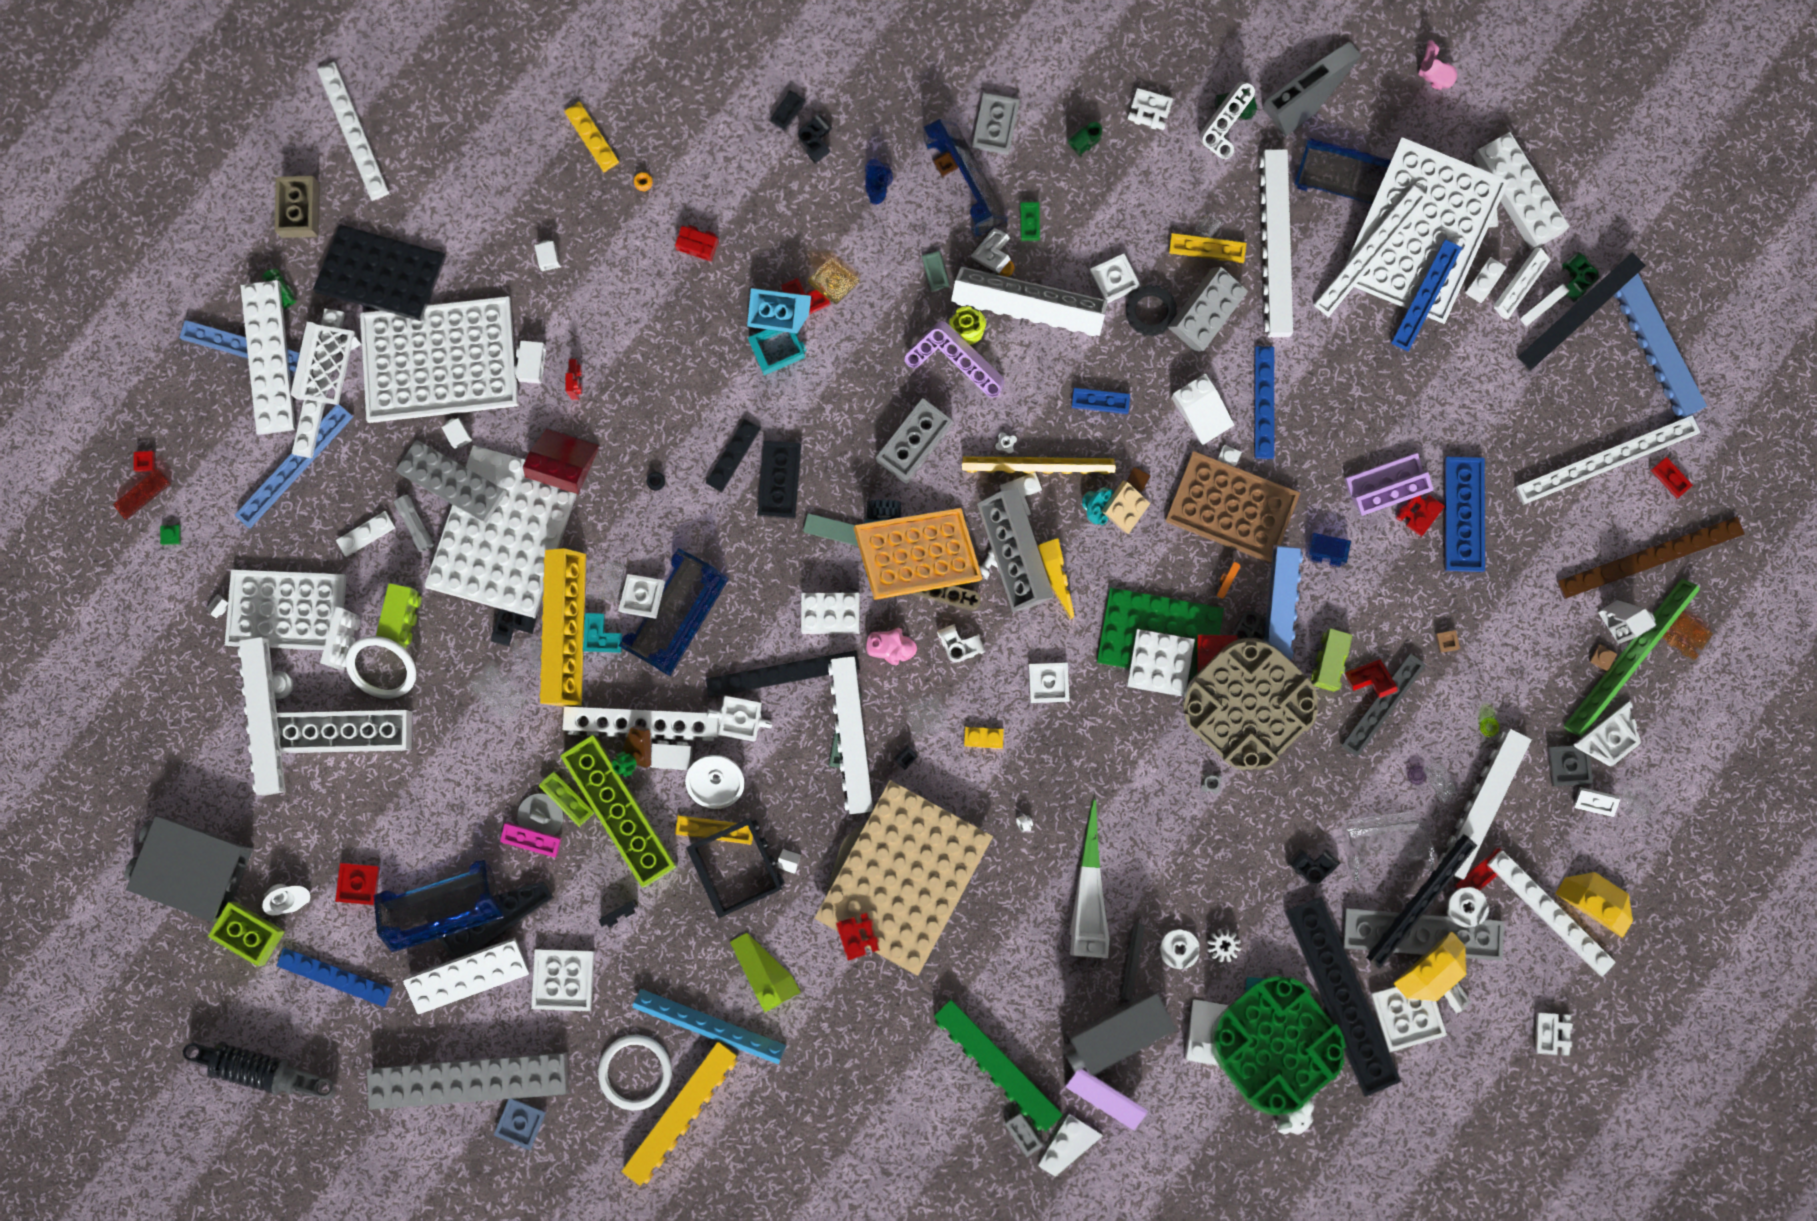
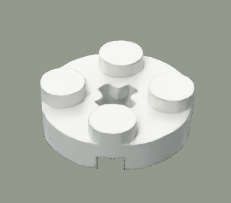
(1478, 903)
(1190, 949)

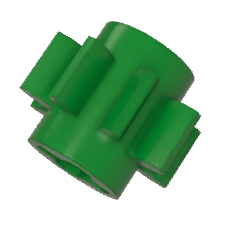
(624, 764)

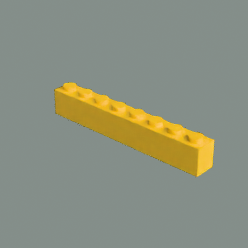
(679, 1114)

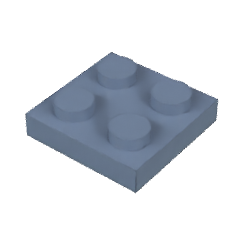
(520, 1123)

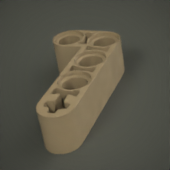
(943, 597)

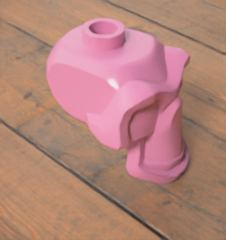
(1434, 71)
(890, 646)

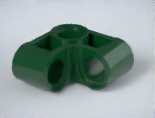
(1081, 139)
(1578, 267)

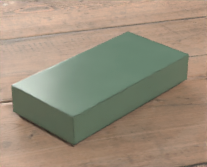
(935, 271)

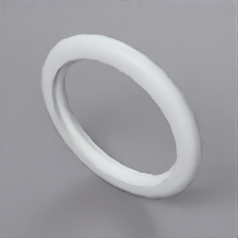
(396, 648)
(603, 1072)

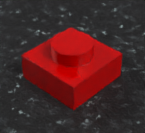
(144, 461)

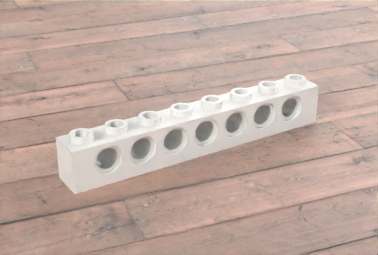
(573, 715)

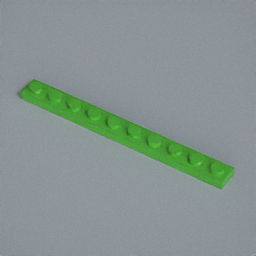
(1631, 658)

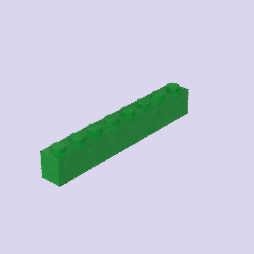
(998, 1065)

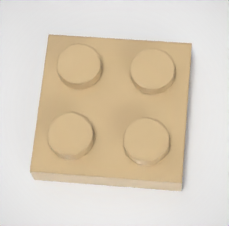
(1125, 507)

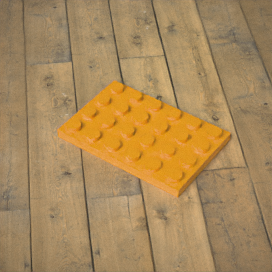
(917, 553)

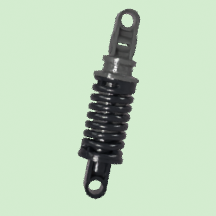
(257, 1070)

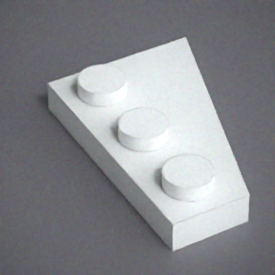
(1069, 1143)

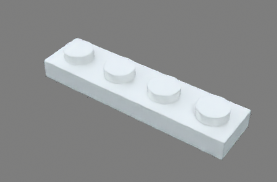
(1521, 283)

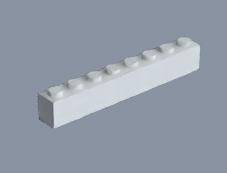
(262, 716)
(851, 734)
(1489, 793)

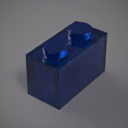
(1328, 549)

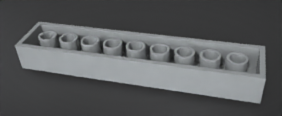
(468, 1081)

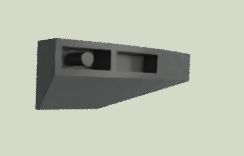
(1310, 90)

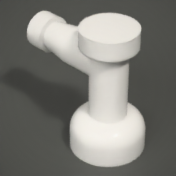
(987, 563)

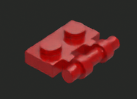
(1424, 516)
(851, 937)

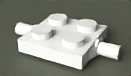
(739, 718)

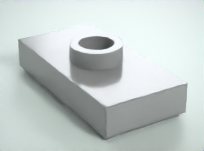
(1023, 1134)

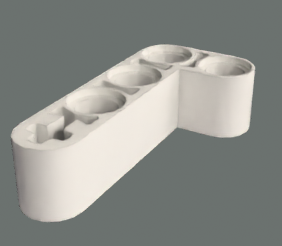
(1230, 118)

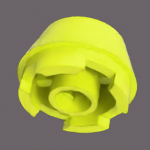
(968, 324)

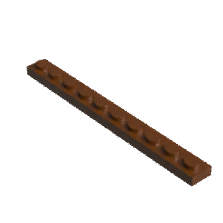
(1650, 557)

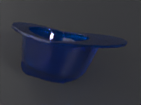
(877, 179)

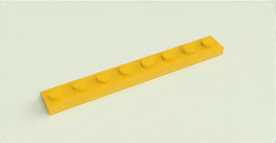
(1044, 464)

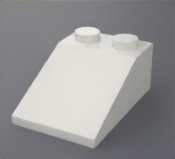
(1203, 409)
(1199, 1033)

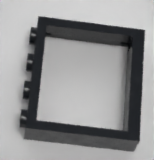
(707, 881)

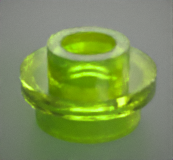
(1495, 727)

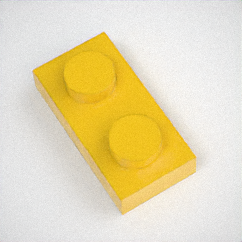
(983, 737)

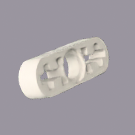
(1544, 305)

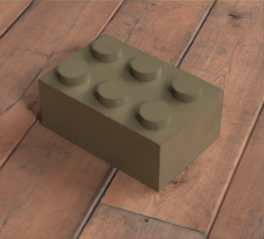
(297, 206)

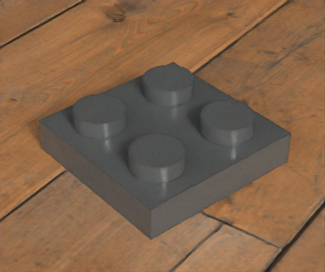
(1569, 766)

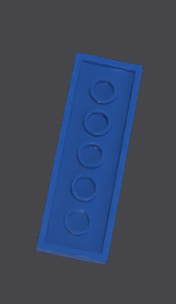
(1464, 514)

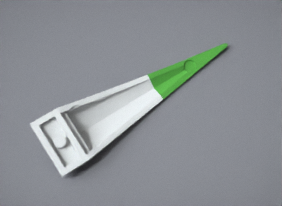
(1089, 920)

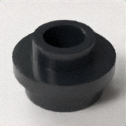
(651, 477)

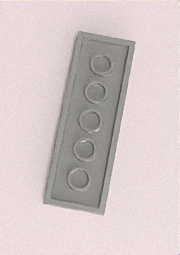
(451, 481)

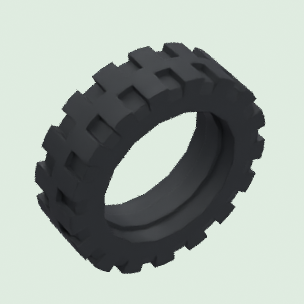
(1156, 291)

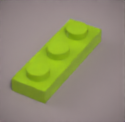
(566, 799)

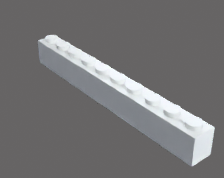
(1277, 243)

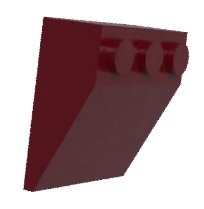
(560, 461)

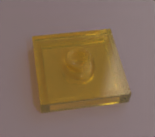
(833, 281)

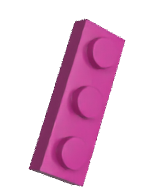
(531, 839)

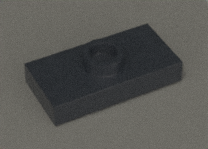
(787, 111)

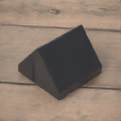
(905, 757)

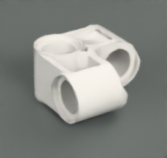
(968, 647)

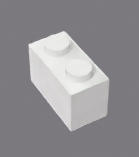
(1485, 280)
(530, 361)
(671, 756)

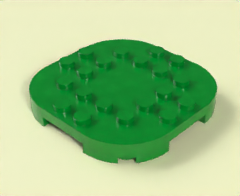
(1277, 1045)

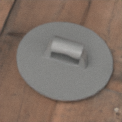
(540, 814)

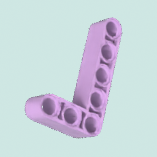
(956, 355)

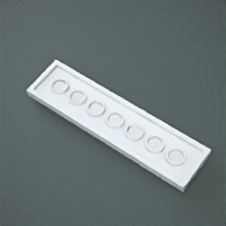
(268, 357)

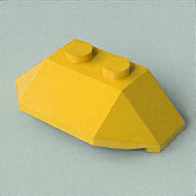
(1598, 900)
(1435, 971)

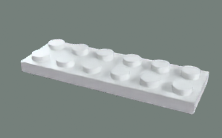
(466, 976)

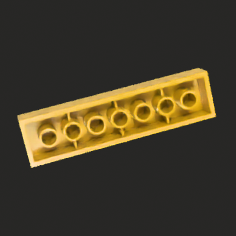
(562, 628)

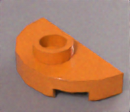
(1227, 579)

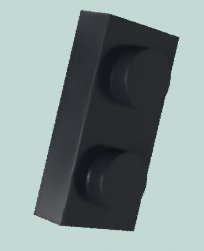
(625, 910)

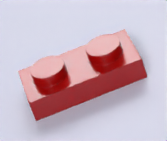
(1671, 477)

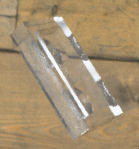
(1440, 781)

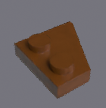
(639, 745)

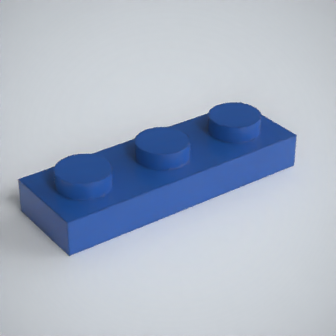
(1101, 401)

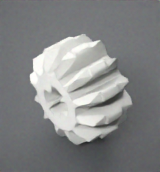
(1229, 949)

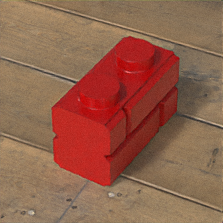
(697, 243)

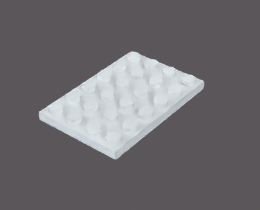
(283, 607)

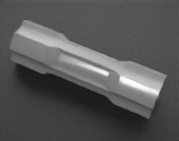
(413, 522)

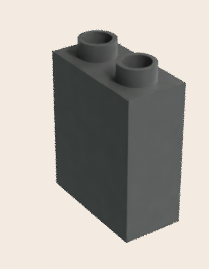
(187, 867)
(1118, 1033)

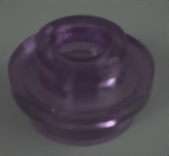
(1411, 775)

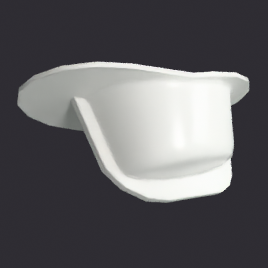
(284, 899)

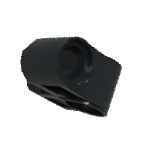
(815, 146)
(504, 631)
(1304, 865)

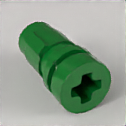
(286, 292)

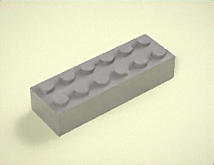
(1015, 550)

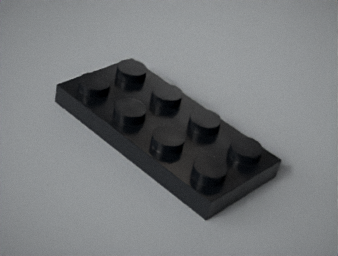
(779, 479)

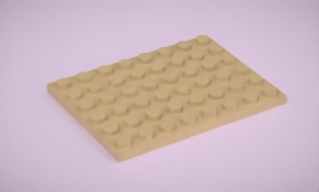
(905, 875)

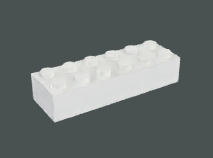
(1525, 194)

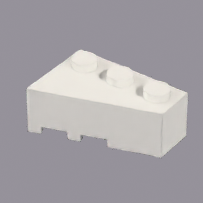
(1626, 620)

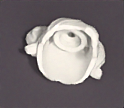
(1297, 1121)

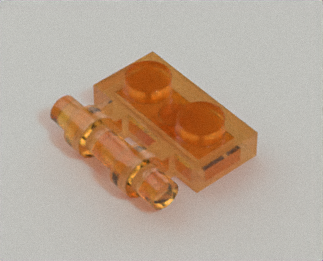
(1689, 630)

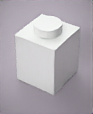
(547, 255)
(456, 433)

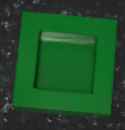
(170, 535)

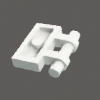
(1153, 104)
(1547, 1034)

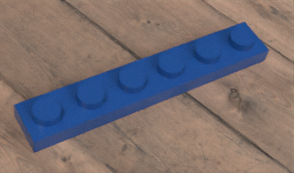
(1426, 295)
(1264, 402)
(334, 977)

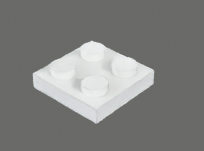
(1115, 278)
(641, 596)
(1049, 682)

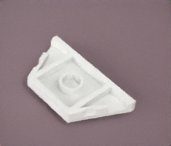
(1612, 737)

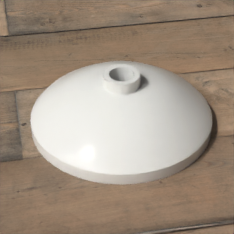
(713, 791)

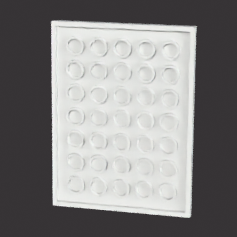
(1457, 210)
(440, 365)
(505, 557)

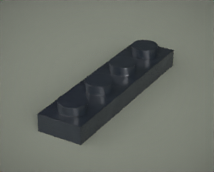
(733, 455)

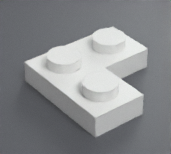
(989, 251)
(1026, 485)

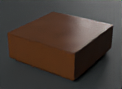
(945, 164)
(1138, 479)

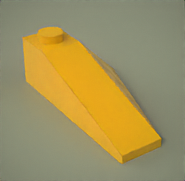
(1053, 564)

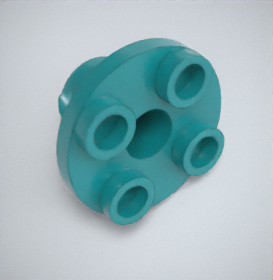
(1094, 503)

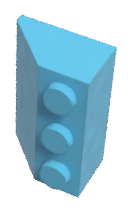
(778, 310)

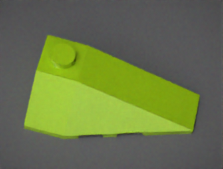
(766, 976)

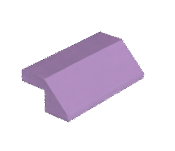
(1388, 484)
(1106, 1098)

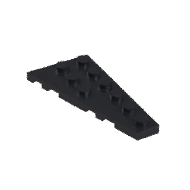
(516, 907)

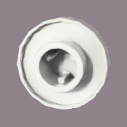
(282, 684)

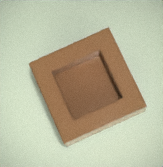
(1447, 641)
(1603, 658)

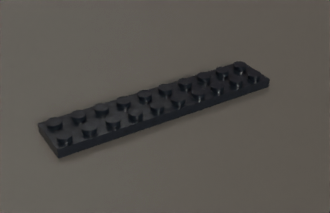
(1342, 996)

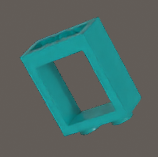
(766, 334)

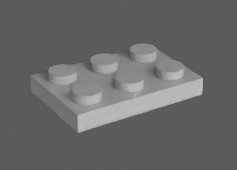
(996, 123)

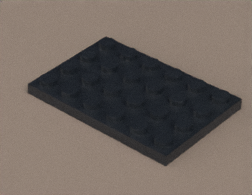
(380, 272)

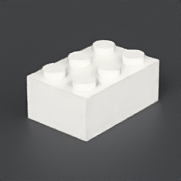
(830, 613)

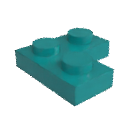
(594, 637)

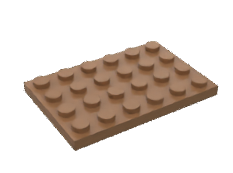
(1232, 507)

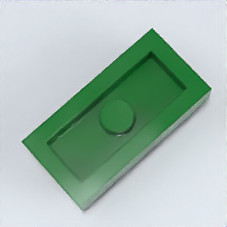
(1030, 221)

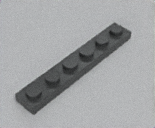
(1383, 706)

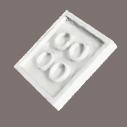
(340, 638)
(1160, 662)
(563, 980)
(1406, 1020)

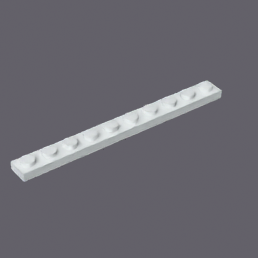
(1607, 460)

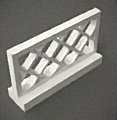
(306, 363)

